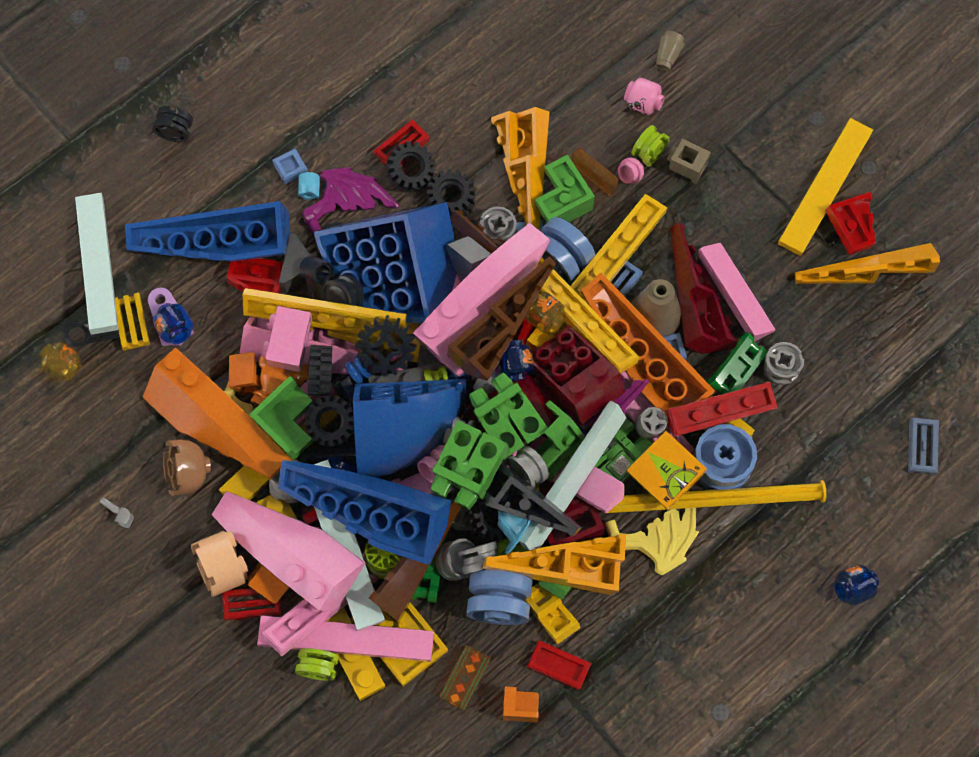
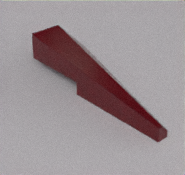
(701, 313)

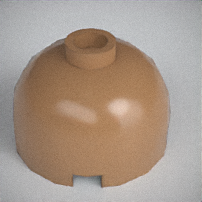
(185, 466)

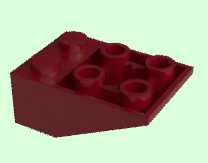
(577, 374)
(582, 513)

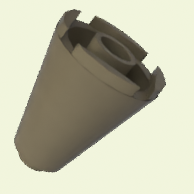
(659, 306)

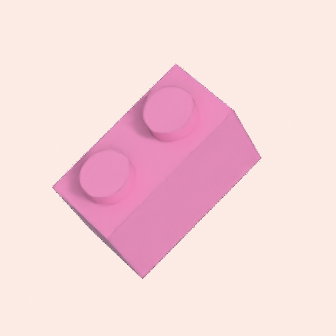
(288, 338)

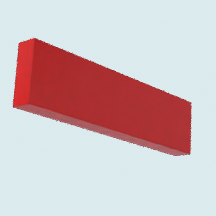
(721, 409)

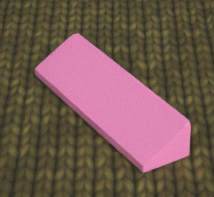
(735, 291)
(599, 487)

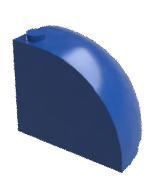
(396, 259)
(402, 422)

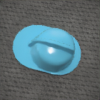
(512, 527)

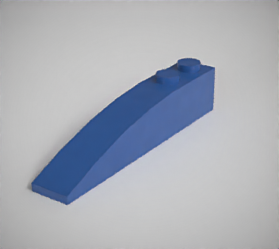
(215, 235)
(379, 510)

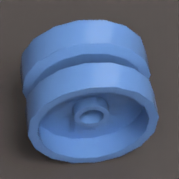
(567, 248)
(738, 457)
(499, 597)

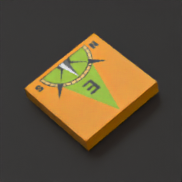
(666, 470)

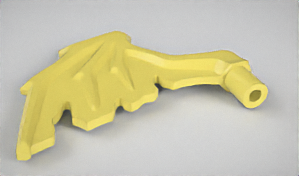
(666, 539)

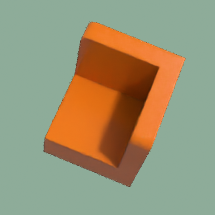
(243, 373)
(267, 583)
(520, 705)

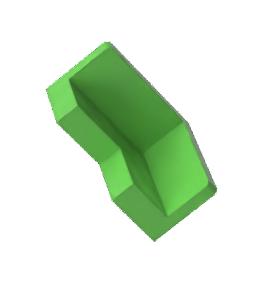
(572, 195)
(278, 417)
(562, 441)

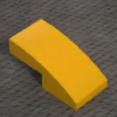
(552, 614)

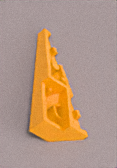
(524, 145)
(867, 269)
(580, 565)

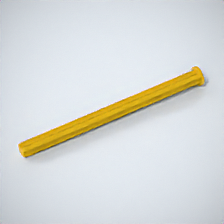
(727, 497)

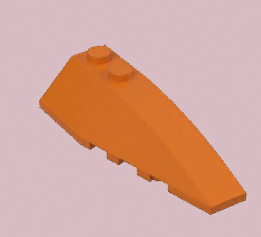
(670, 376)
(208, 414)

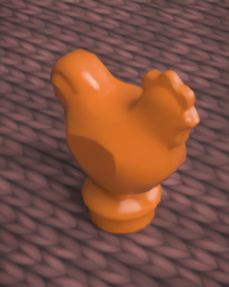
(273, 377)

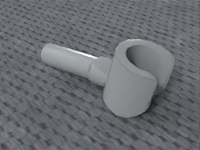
(123, 518)

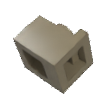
(688, 160)

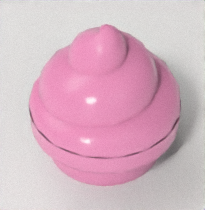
(630, 170)

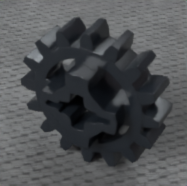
(374, 345)

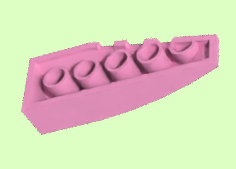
(479, 291)
(256, 332)
(293, 551)

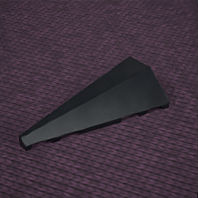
(518, 497)

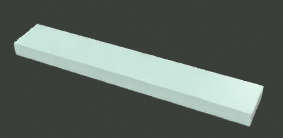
(96, 264)
(577, 470)
(362, 608)

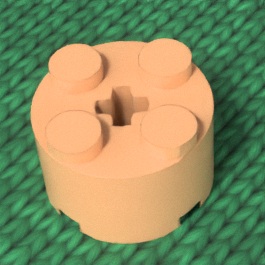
(219, 563)

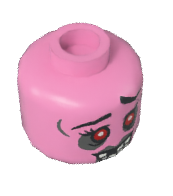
(644, 96)

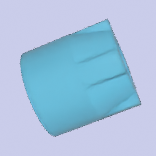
(309, 185)

